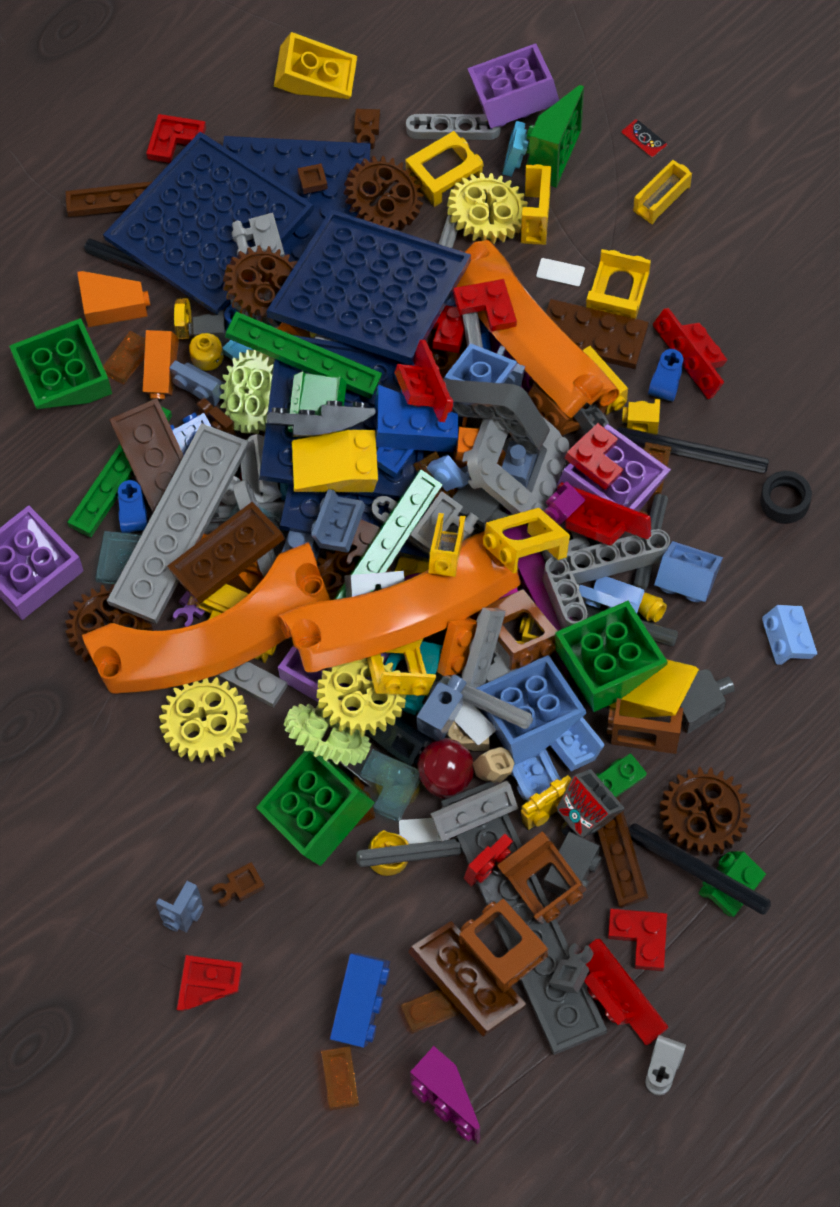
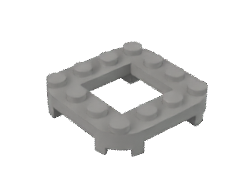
(503, 487)

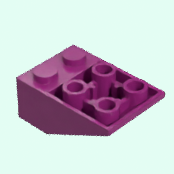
(439, 1082)

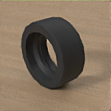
(790, 479)

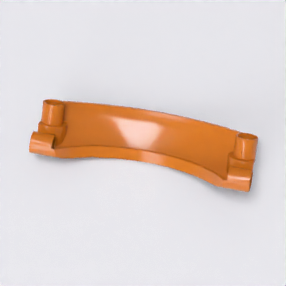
(537, 340)
(395, 616)
(169, 658)

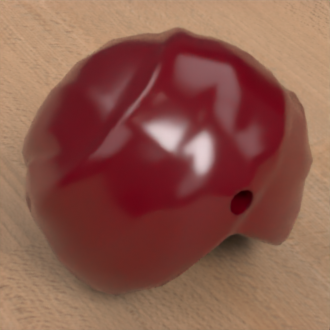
(445, 768)

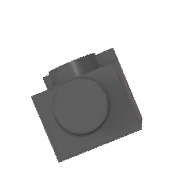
(209, 324)

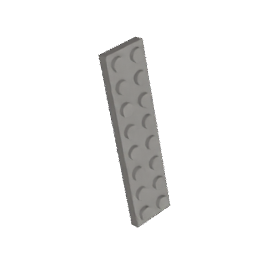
(178, 522)

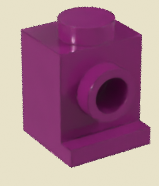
(563, 503)

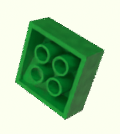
(556, 134)
(61, 367)
(609, 654)
(315, 806)

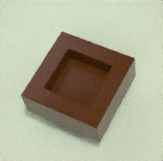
(312, 178)

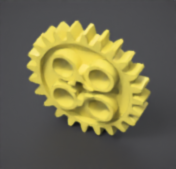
(472, 213)
(359, 695)
(208, 740)

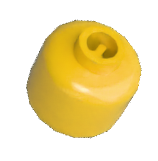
(206, 351)

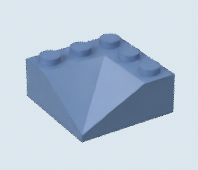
(544, 694)

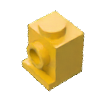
(642, 416)

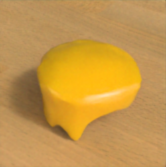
(388, 839)

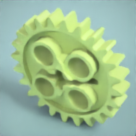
(248, 391)
(309, 728)

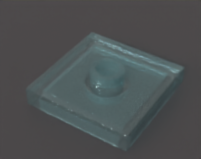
(114, 555)

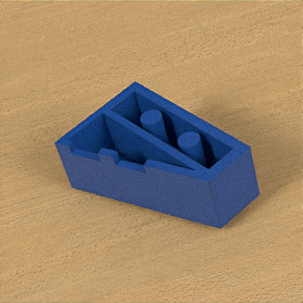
(411, 427)
(360, 1000)

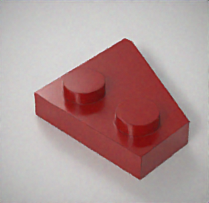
(207, 981)

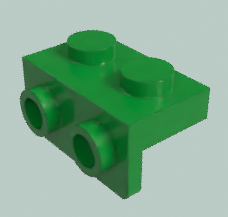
(622, 775)
(742, 869)

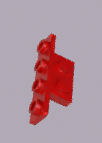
(697, 348)
(423, 383)
(606, 519)
(620, 995)

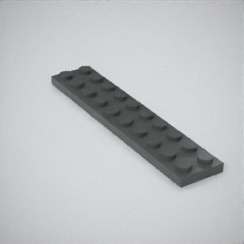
(563, 1016)

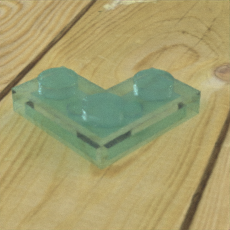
(398, 783)

